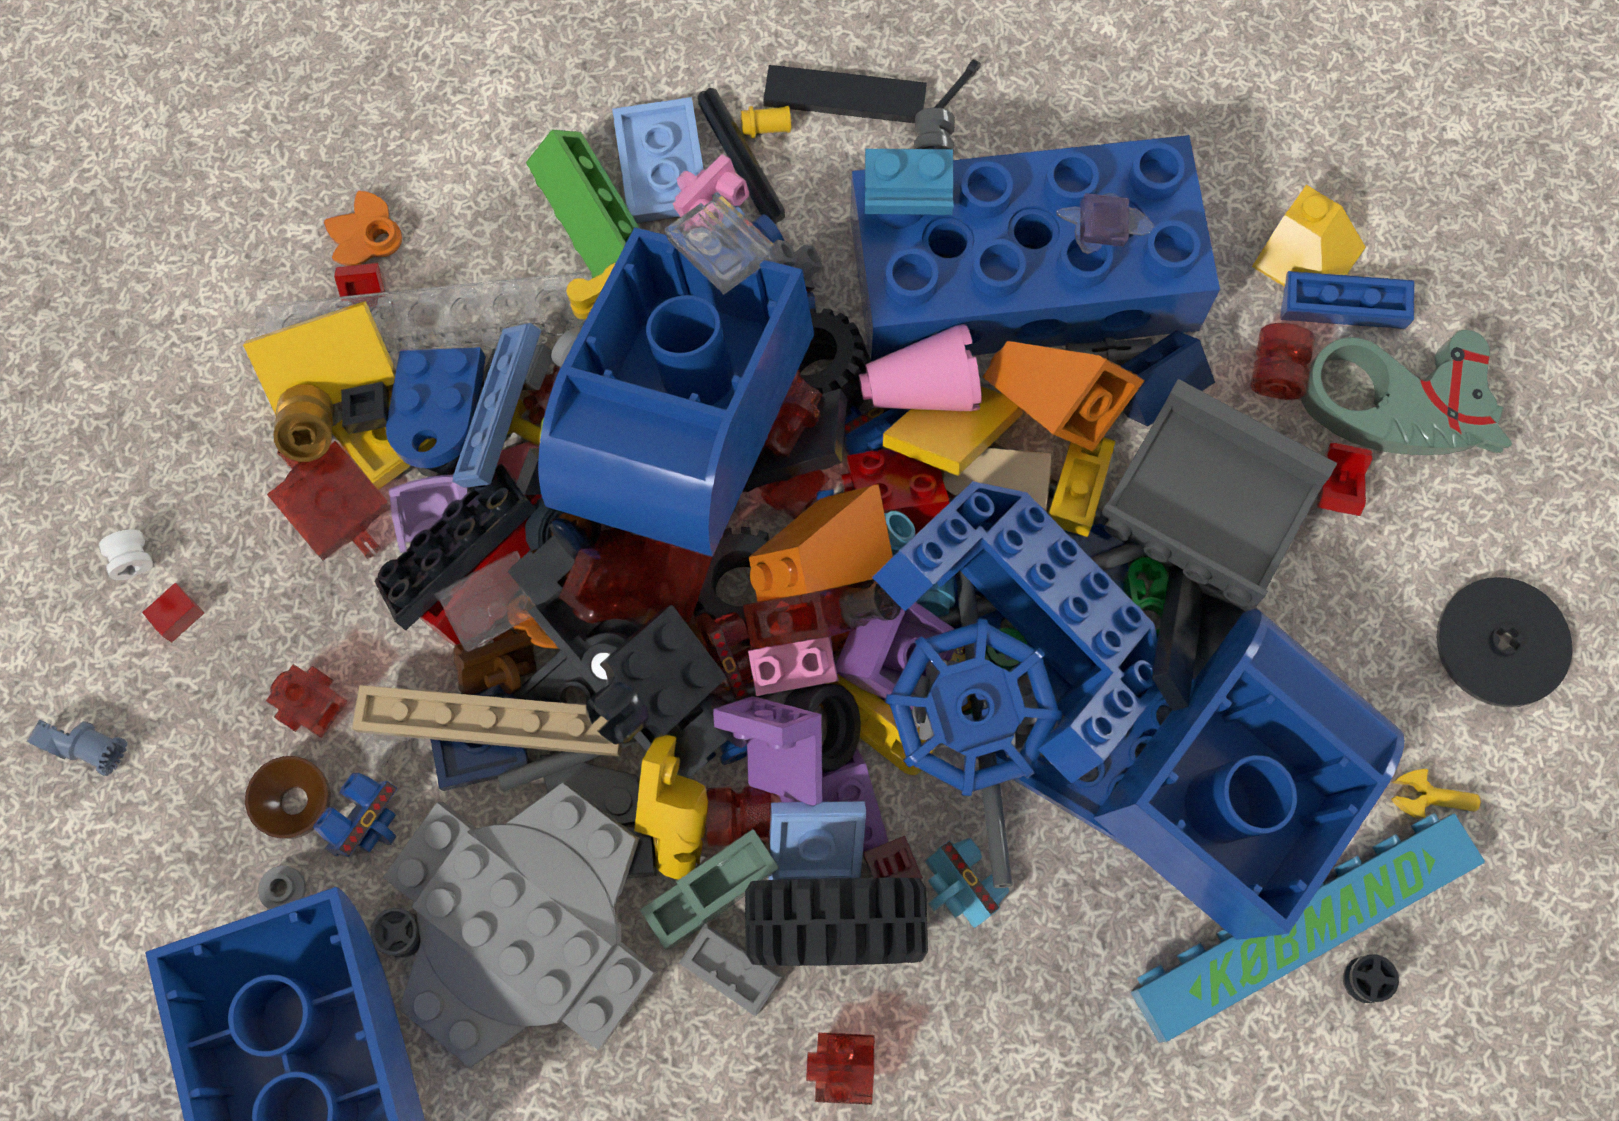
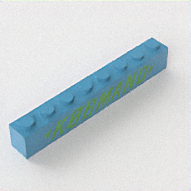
(1339, 910)

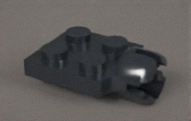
(653, 679)

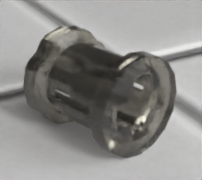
(869, 603)

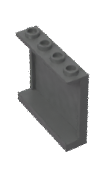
(1216, 494)

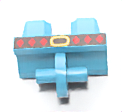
(958, 884)

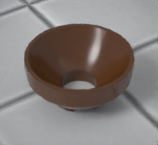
(269, 786)

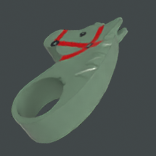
(1414, 416)

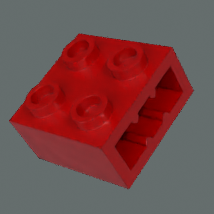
(903, 484)

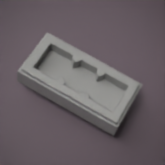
(729, 970)

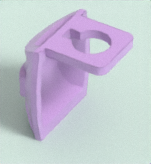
(421, 504)

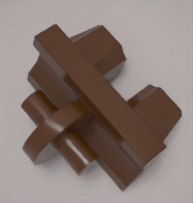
(495, 664)

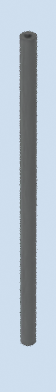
(991, 795)

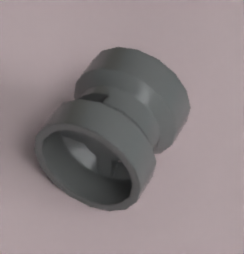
(934, 129)
(390, 929)

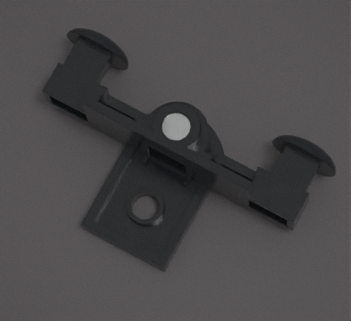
(587, 644)

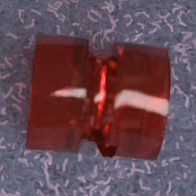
(1282, 361)
(736, 814)

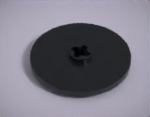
(1471, 648)

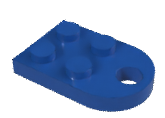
(435, 399)

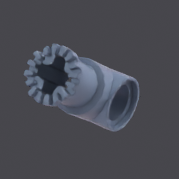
(81, 744)

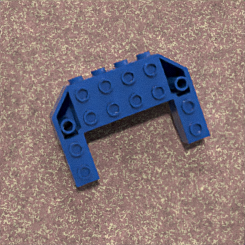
(1053, 599)

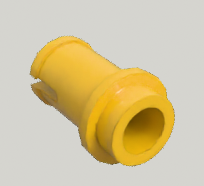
(765, 121)

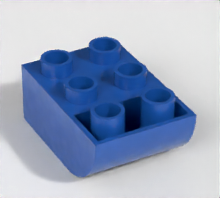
(671, 394)
(1255, 781)

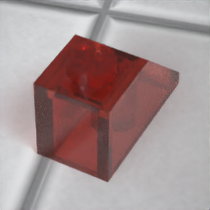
(795, 618)

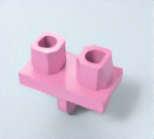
(716, 178)
(793, 666)

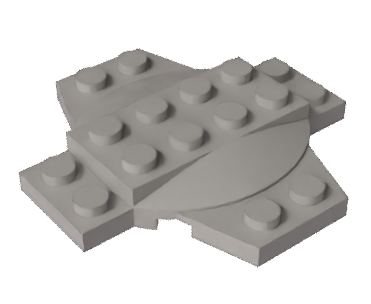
(519, 924)

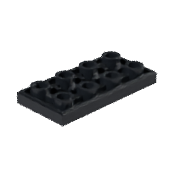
(815, 449)
(452, 546)

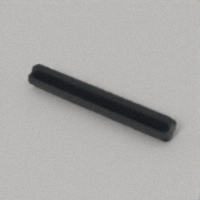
(740, 155)

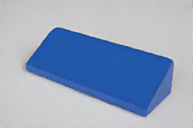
(1348, 300)

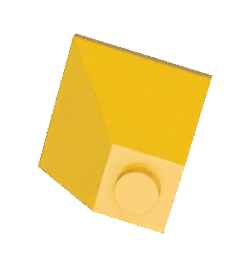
(1311, 239)

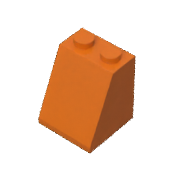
(1064, 389)
(825, 547)

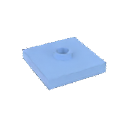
(817, 839)

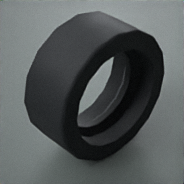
(842, 720)

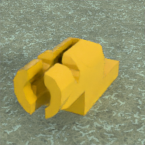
(670, 810)

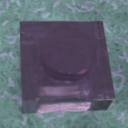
(1104, 220)

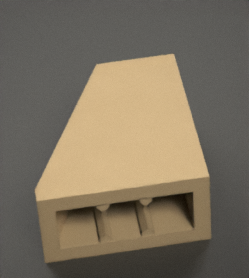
(1006, 469)

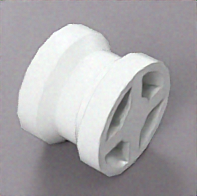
(125, 554)

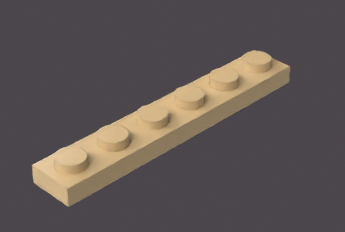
(480, 720)

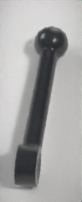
(972, 67)

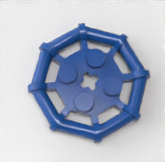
(950, 693)

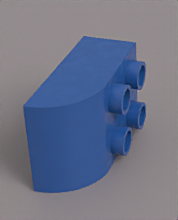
(284, 1019)

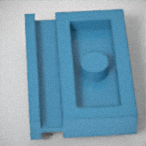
(909, 181)

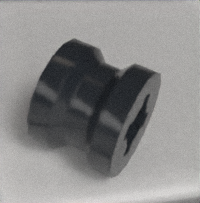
(1381, 978)

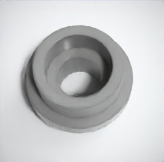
(295, 886)

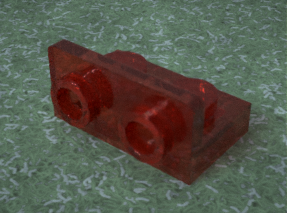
(672, 577)
(604, 582)

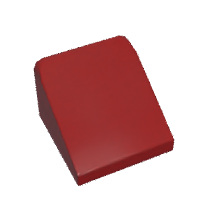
(173, 613)

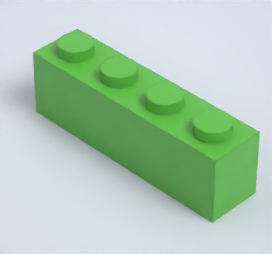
(582, 198)

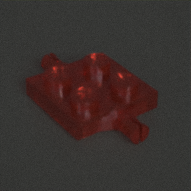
(330, 502)

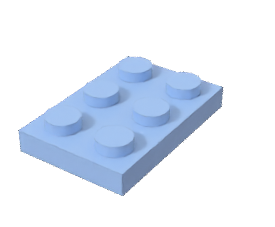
(654, 149)

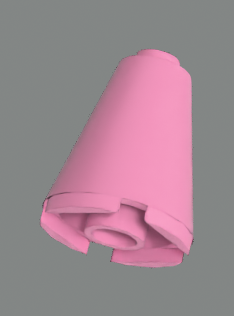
(926, 375)

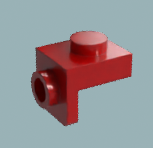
(1346, 486)

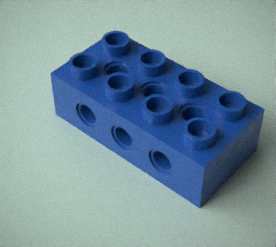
(1049, 291)

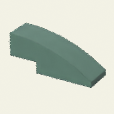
(709, 890)

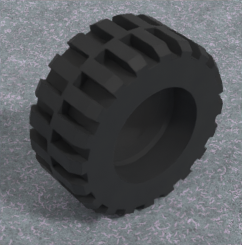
(836, 921)

